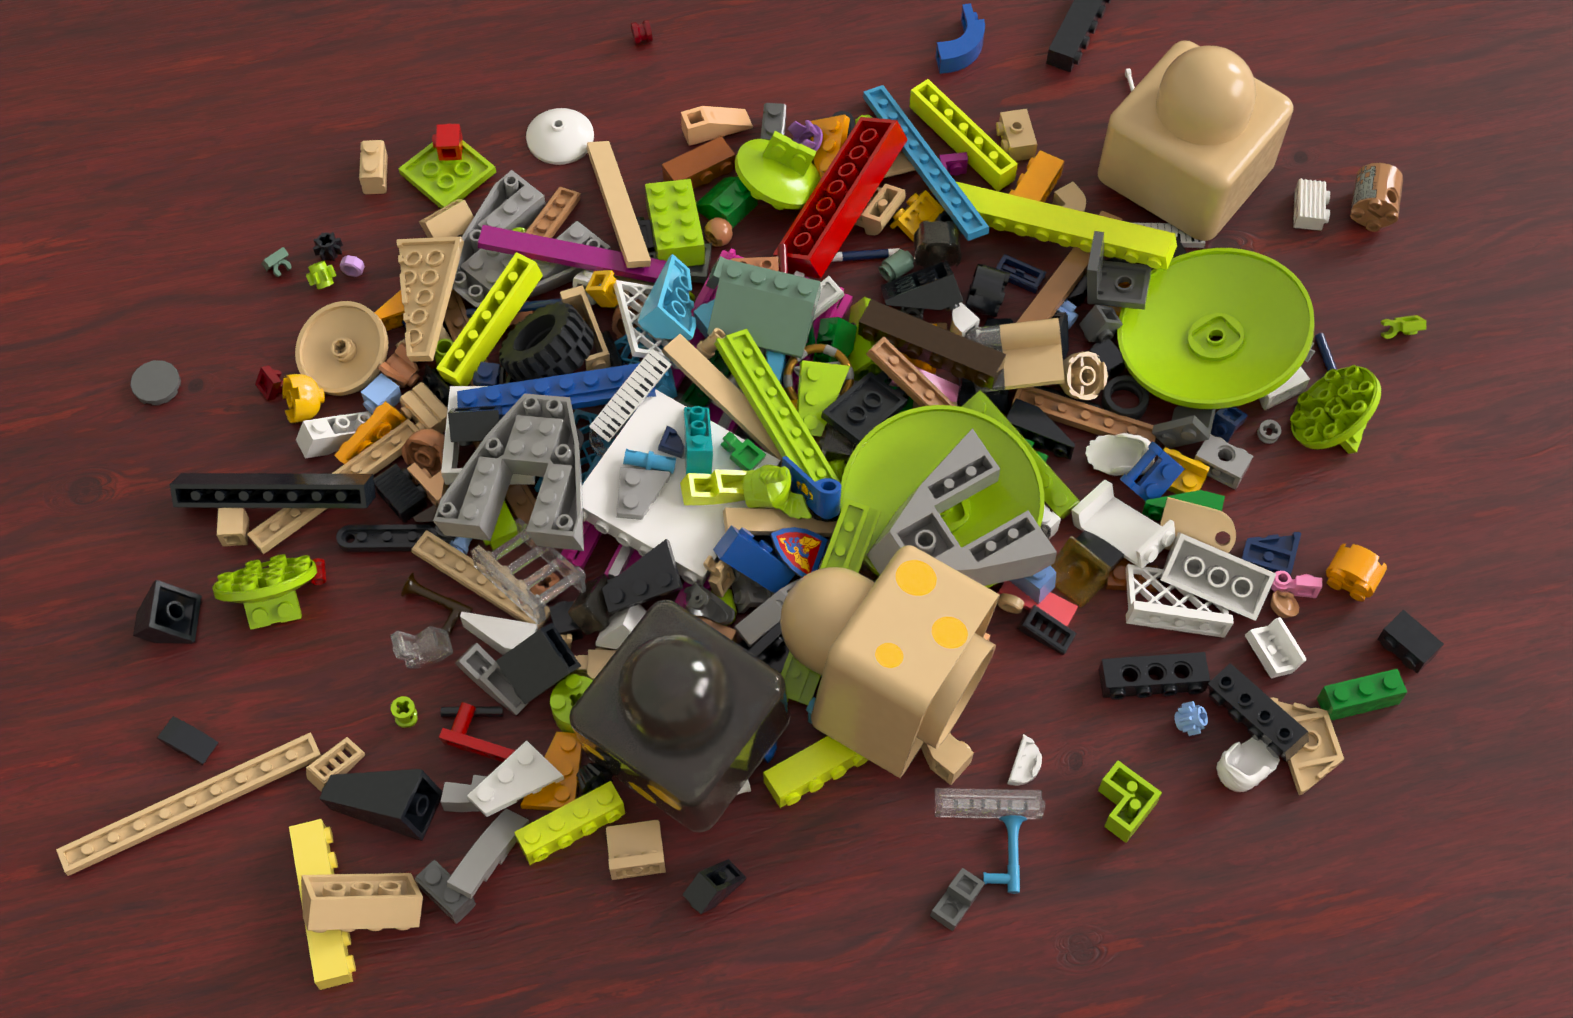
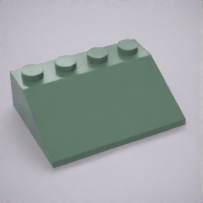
(767, 303)

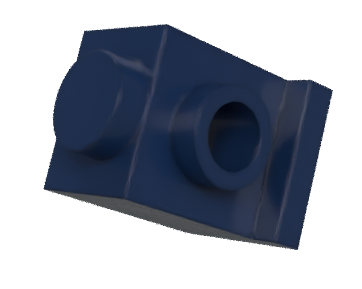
(487, 374)

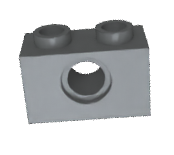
(1229, 471)

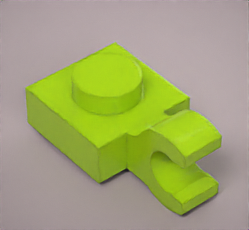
(1408, 325)

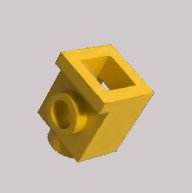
(604, 294)

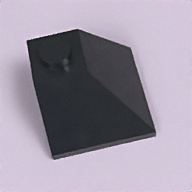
(168, 615)

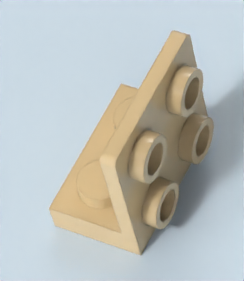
(635, 849)

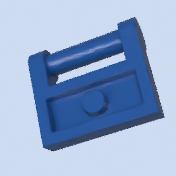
(1157, 478)

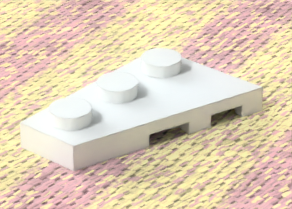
(515, 778)

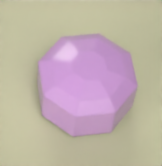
(352, 266)

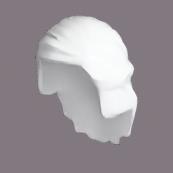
(1117, 453)
(1245, 765)

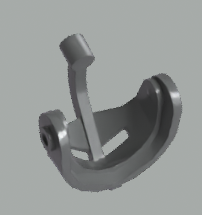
(706, 604)

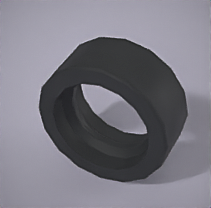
(1130, 384)

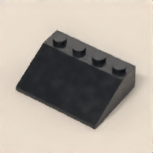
(926, 289)

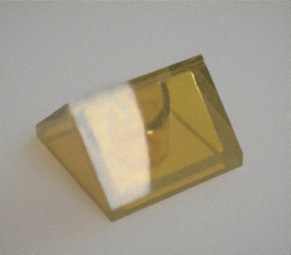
(1079, 572)

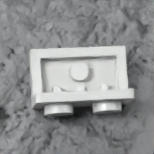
(1276, 648)

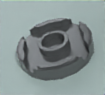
(155, 382)

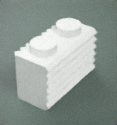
(1310, 204)

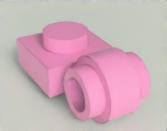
(1301, 586)

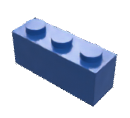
(753, 559)

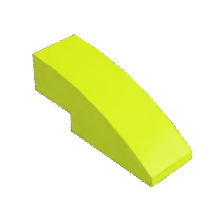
(713, 488)

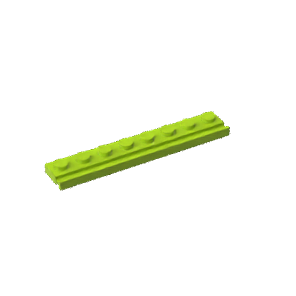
(772, 404)
(846, 551)

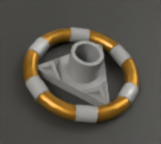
(810, 349)

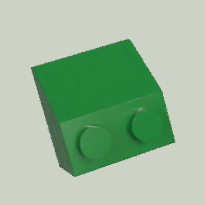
(727, 200)

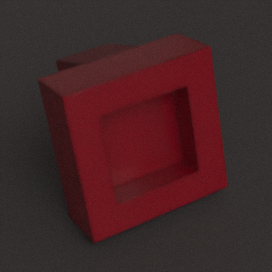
(269, 382)

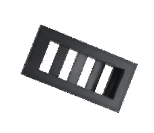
(1042, 637)

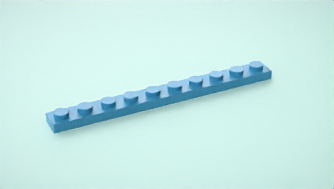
(929, 166)

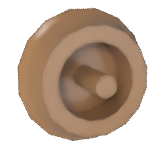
(1284, 604)

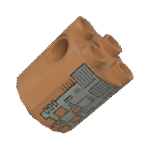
(1377, 196)

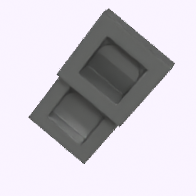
(957, 899)

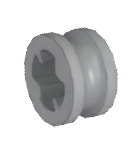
(1261, 432)

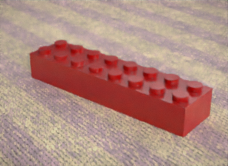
(842, 195)

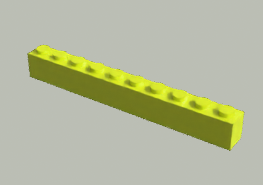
(1072, 227)

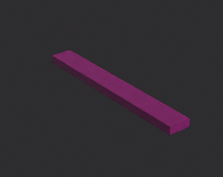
(564, 253)

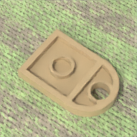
(1199, 523)

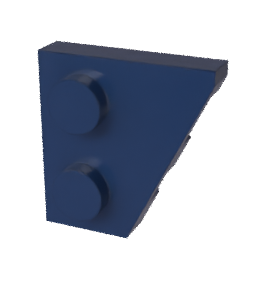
(1272, 552)

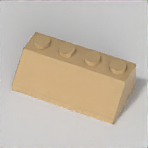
(360, 902)

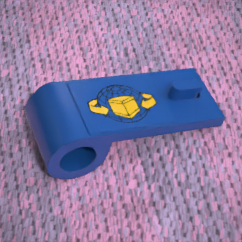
(820, 496)

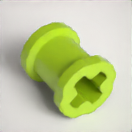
(401, 714)

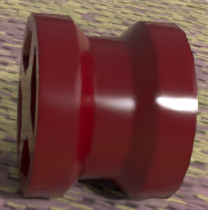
(641, 32)

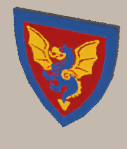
(799, 549)

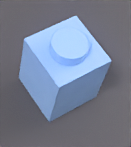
(379, 391)

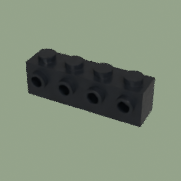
(1258, 713)

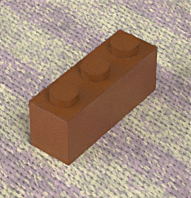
(701, 163)

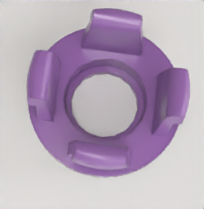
(803, 133)

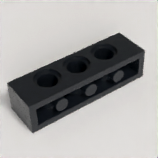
(1139, 668)

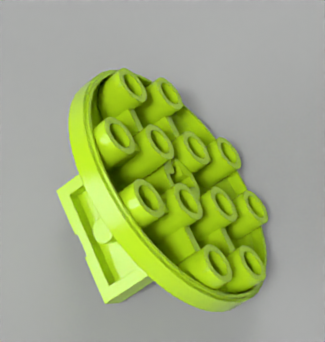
(778, 171)
(1336, 409)
(267, 592)

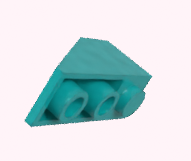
(698, 440)

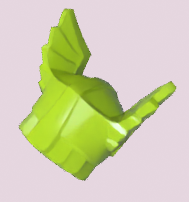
(771, 489)

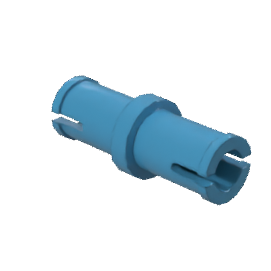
(649, 460)

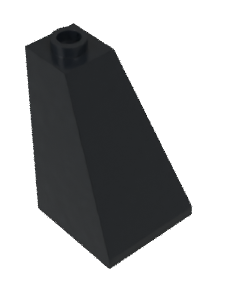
(389, 799)

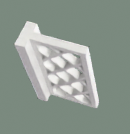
(630, 318)
(1171, 617)

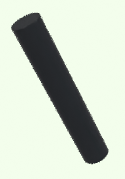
(481, 711)

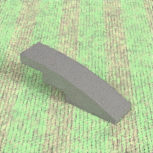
(486, 853)

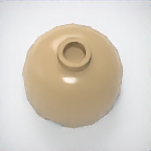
(1084, 376)

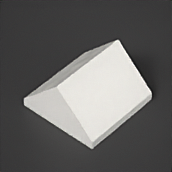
(620, 627)

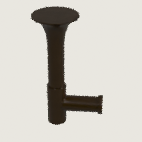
(413, 587)

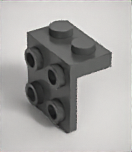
(1186, 427)

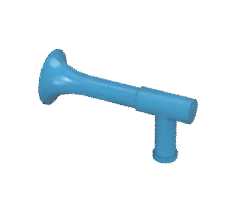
(1012, 877)

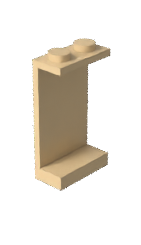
(579, 300)

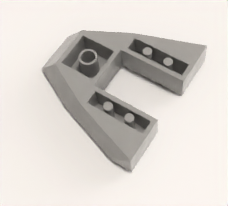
(509, 206)
(531, 440)
(1002, 555)

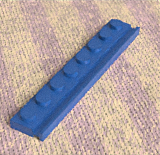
(583, 388)

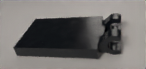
(865, 406)

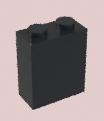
(538, 663)

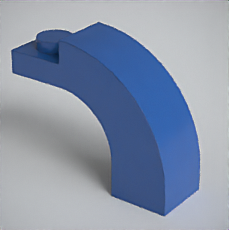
(961, 52)

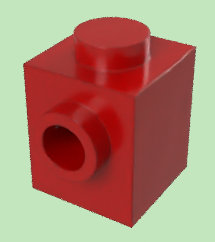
(448, 142)

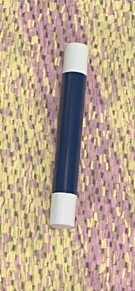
(864, 254)

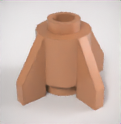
(400, 368)

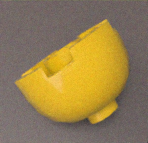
(302, 397)

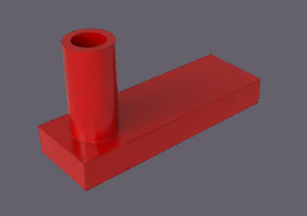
(457, 737)

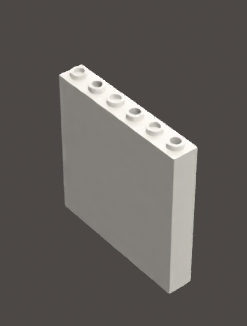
(689, 528)

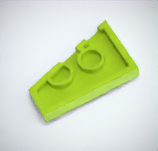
(817, 390)

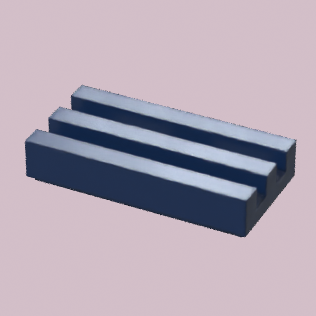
(1019, 277)

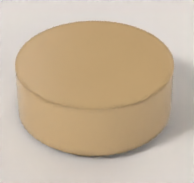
(1010, 603)

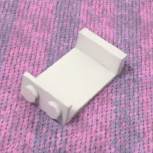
(1122, 526)

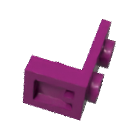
(955, 163)

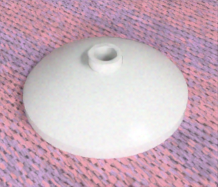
(559, 136)

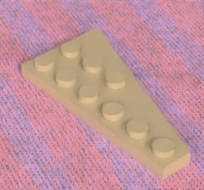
(426, 286)

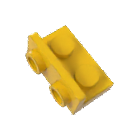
(919, 209)
(1193, 475)

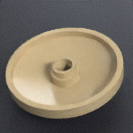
(342, 347)

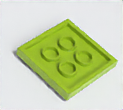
(447, 180)

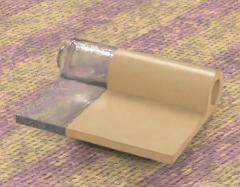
(1031, 353)

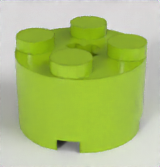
(565, 696)

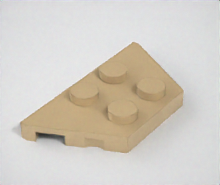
(1319, 754)

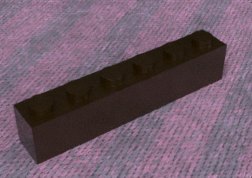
(932, 344)

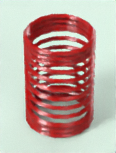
(318, 575)

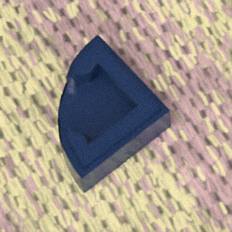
(671, 443)

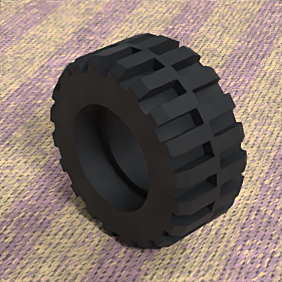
(547, 343)

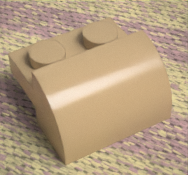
(881, 209)

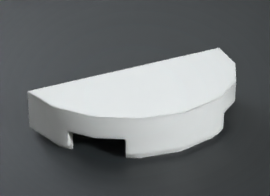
(1026, 763)

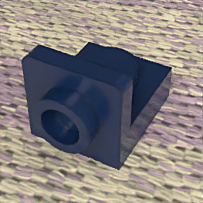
(1226, 422)

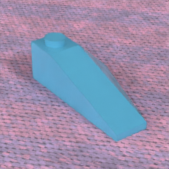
(668, 304)

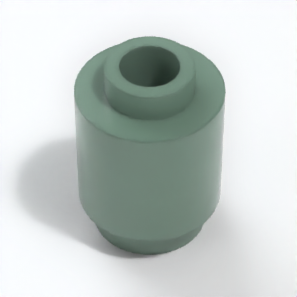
(896, 265)

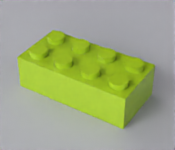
(675, 221)

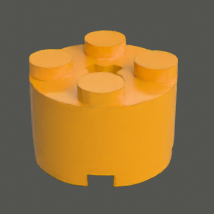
(1355, 571)

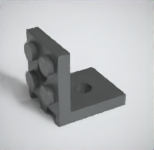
(1105, 277)

